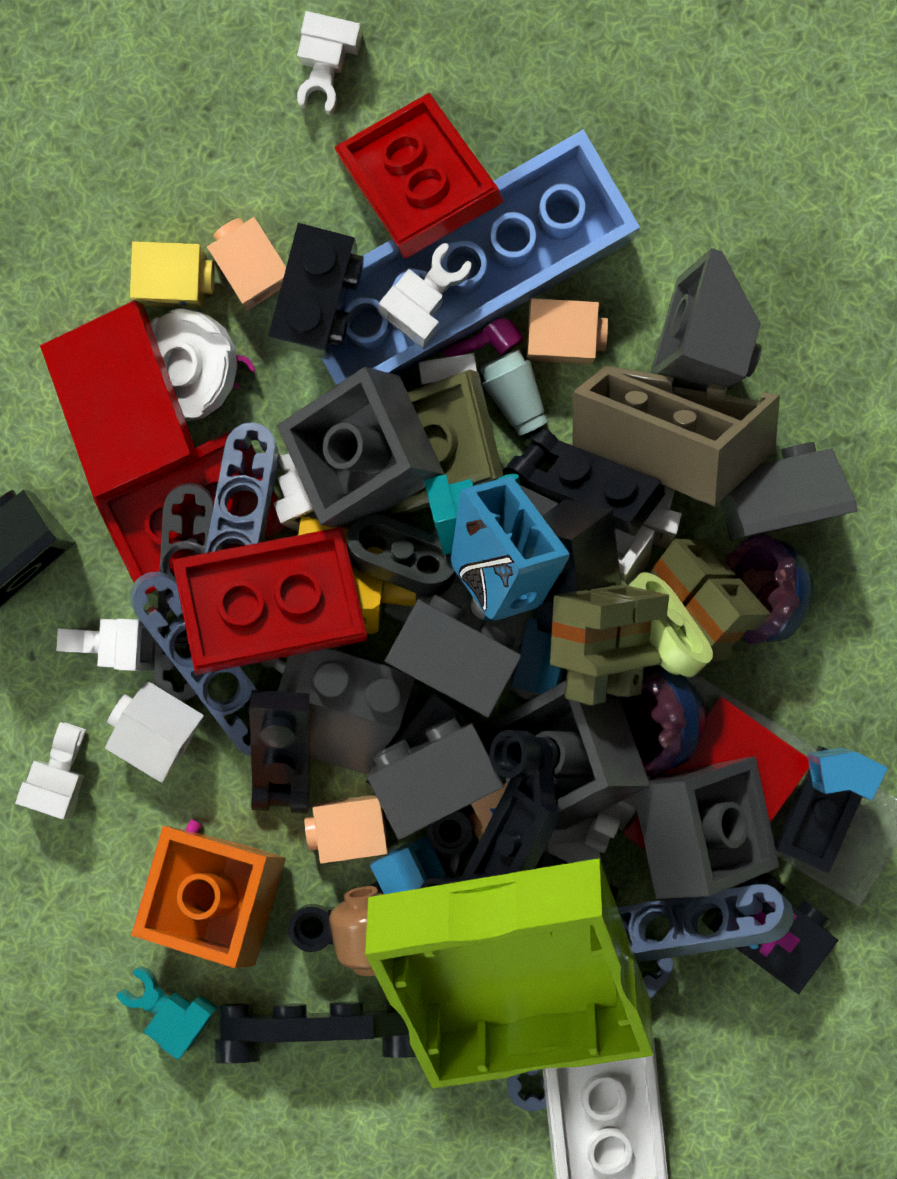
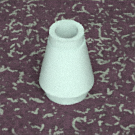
(515, 391)

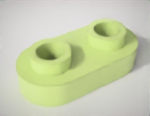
(677, 637)

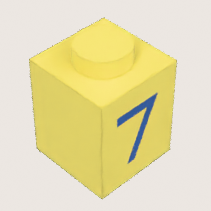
(170, 274)

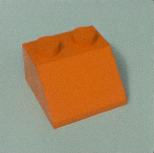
(208, 897)

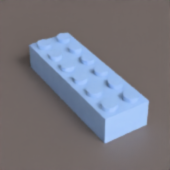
(553, 223)

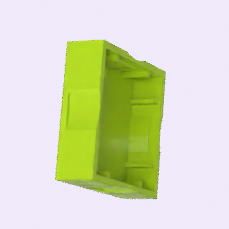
(511, 973)

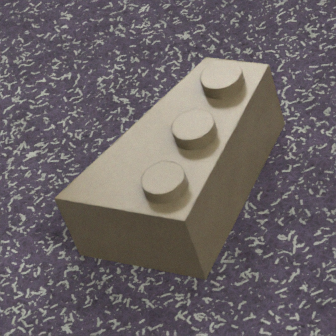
(672, 433)

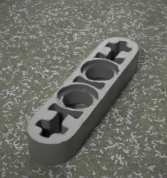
(174, 521)

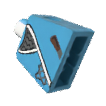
(504, 550)

